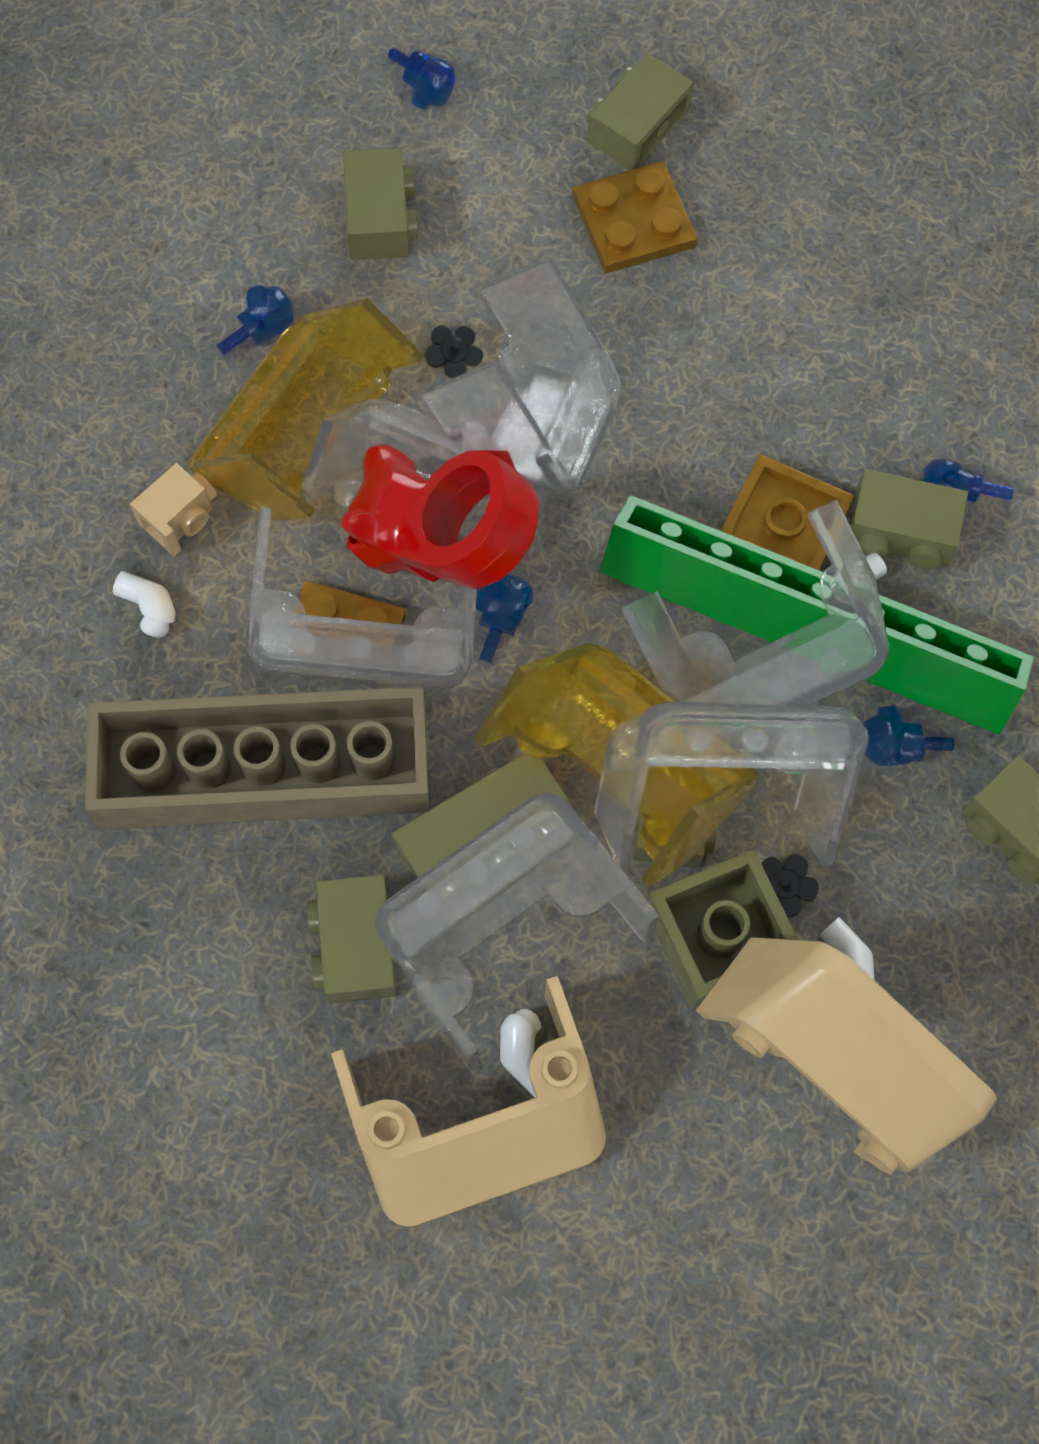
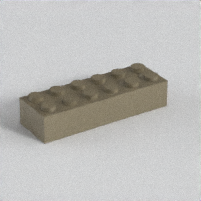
(257, 758)

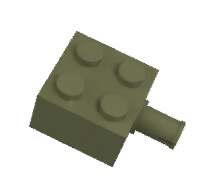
(712, 918)

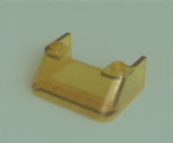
(276, 417)
(574, 705)

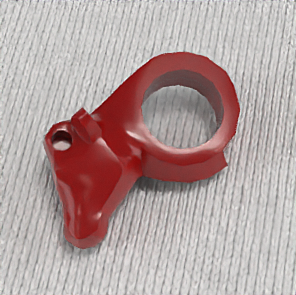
(416, 522)

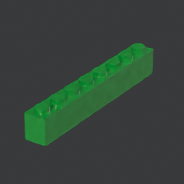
(776, 596)

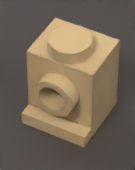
(174, 507)

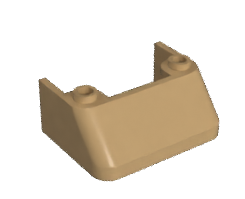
(852, 1045)
(492, 1154)

